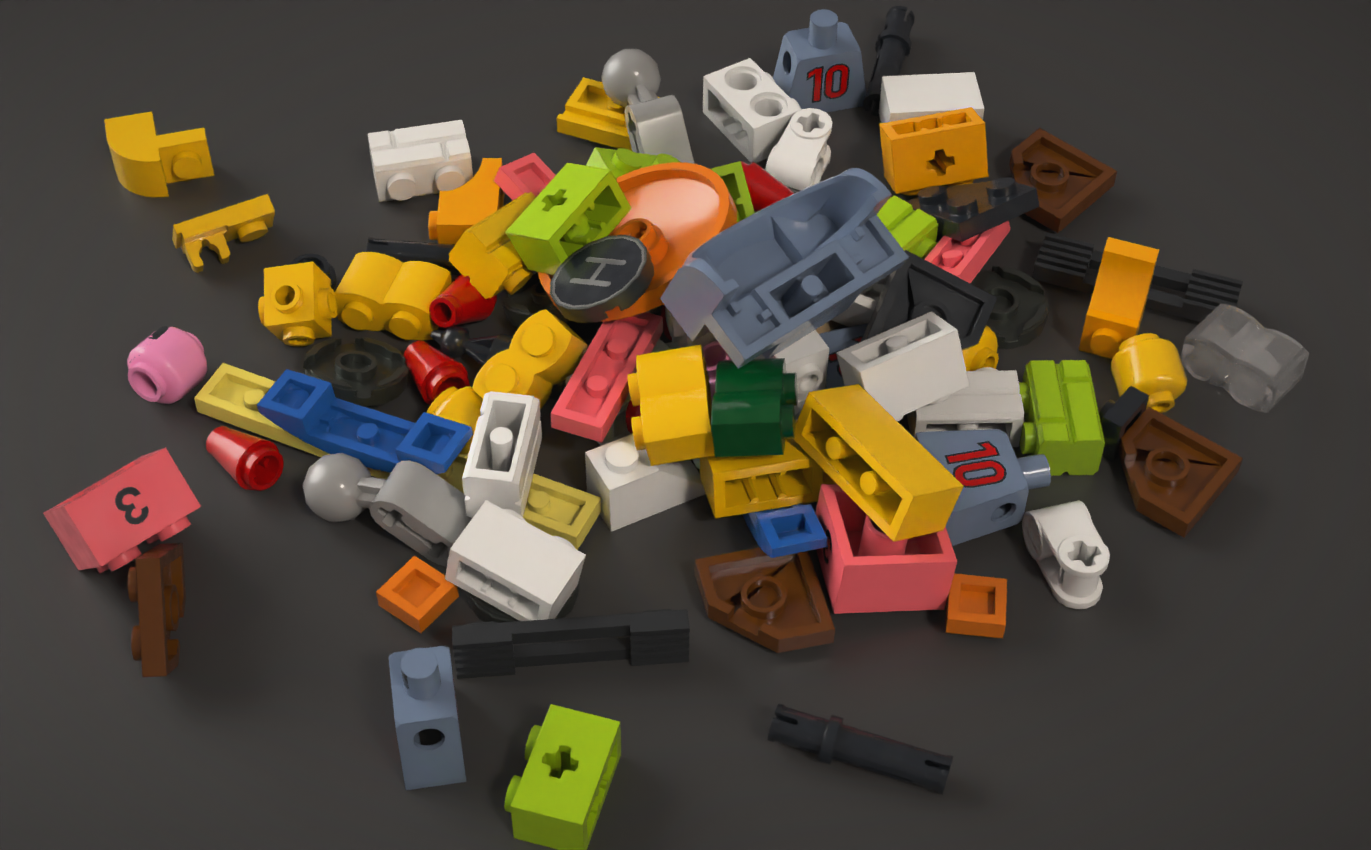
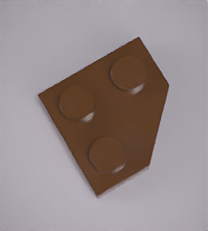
(1063, 177)
(1173, 470)
(161, 598)
(766, 598)

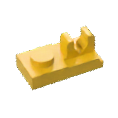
(242, 221)

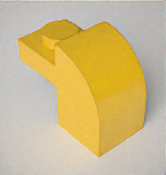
(150, 160)

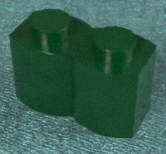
(753, 408)

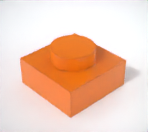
(417, 594)
(977, 606)

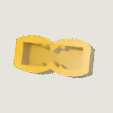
(390, 295)
(538, 357)
(673, 405)

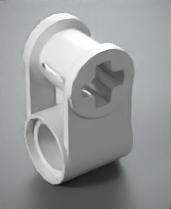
(802, 150)
(1067, 552)

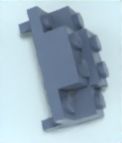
(786, 267)

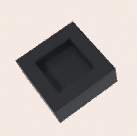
(1119, 417)

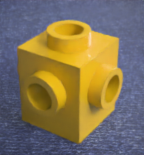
(297, 303)

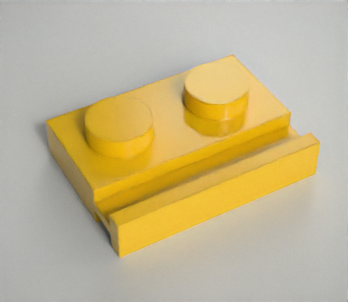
(594, 116)

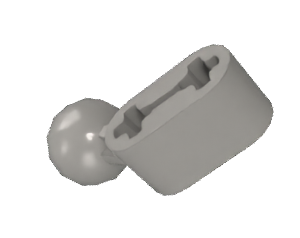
(652, 122)
(408, 504)

